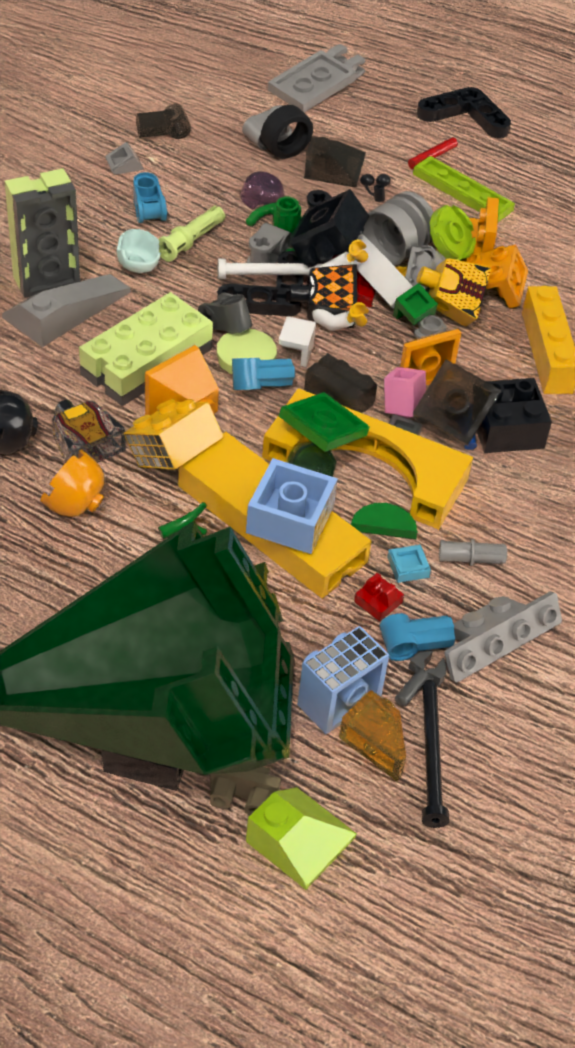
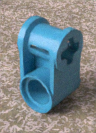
(148, 198)

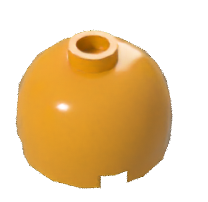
(76, 487)

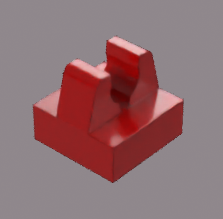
(378, 597)

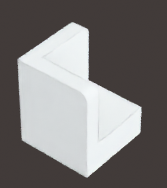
(298, 335)

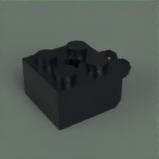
(329, 228)

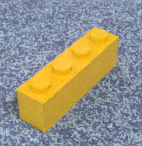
(550, 339)

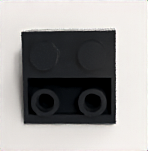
(516, 418)

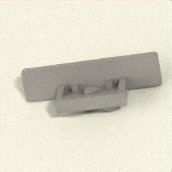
(497, 631)

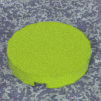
(452, 232)

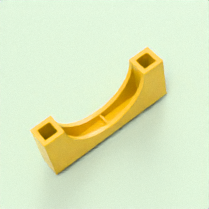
(430, 469)

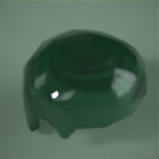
(312, 458)

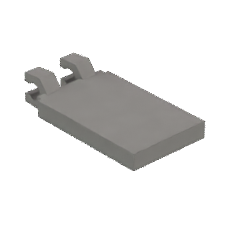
(317, 78)

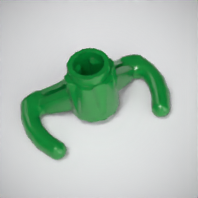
(285, 214)

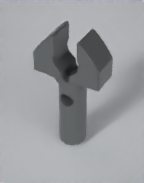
(420, 676)

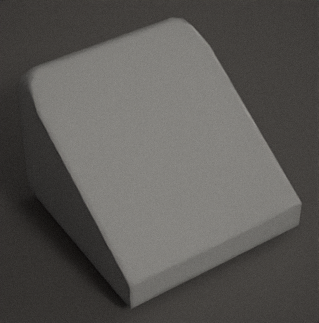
(124, 160)

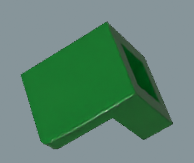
(415, 304)

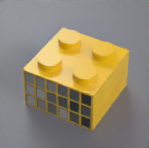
(173, 434)

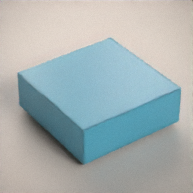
(409, 563)

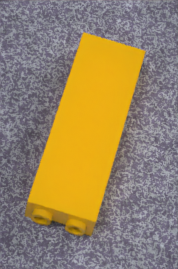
(226, 481)

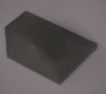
(333, 162)
(455, 403)

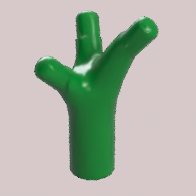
(172, 527)

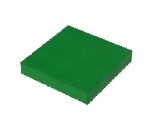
(324, 421)

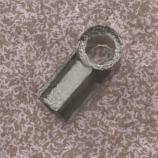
(171, 122)

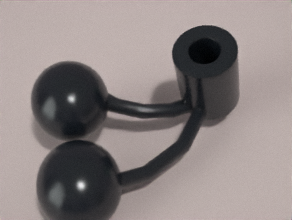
(379, 190)

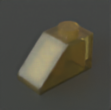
(376, 733)

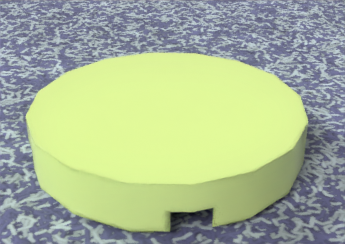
(245, 344)

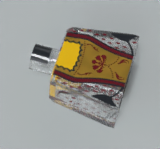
(87, 429)

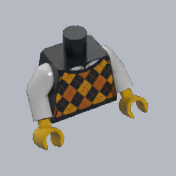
(333, 291)

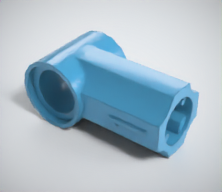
(254, 373)
(406, 637)

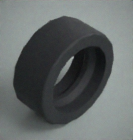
(280, 119)

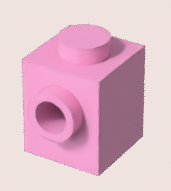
(404, 390)

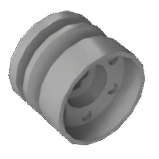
(399, 226)

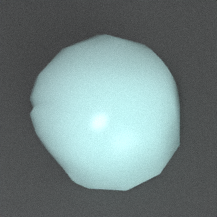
(138, 251)

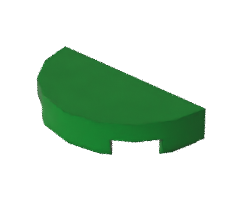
(385, 520)

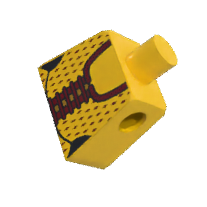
(456, 288)

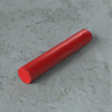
(434, 152)

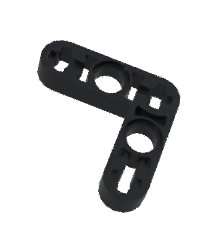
(470, 101)
(280, 293)

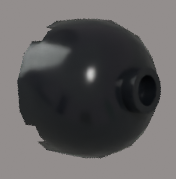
(15, 422)

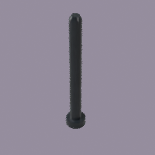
(435, 814)

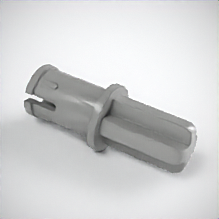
(472, 552)

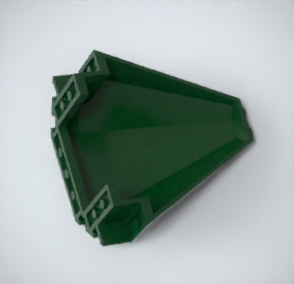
(162, 662)

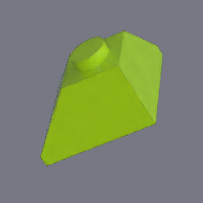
(297, 835)

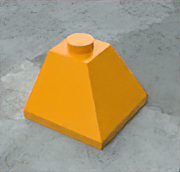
(430, 352)
(181, 379)

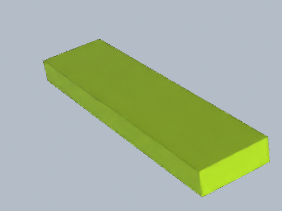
(460, 186)

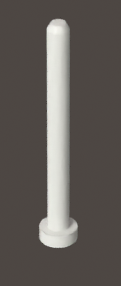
(261, 268)

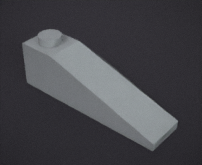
(63, 308)

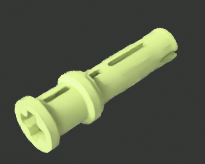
(184, 236)

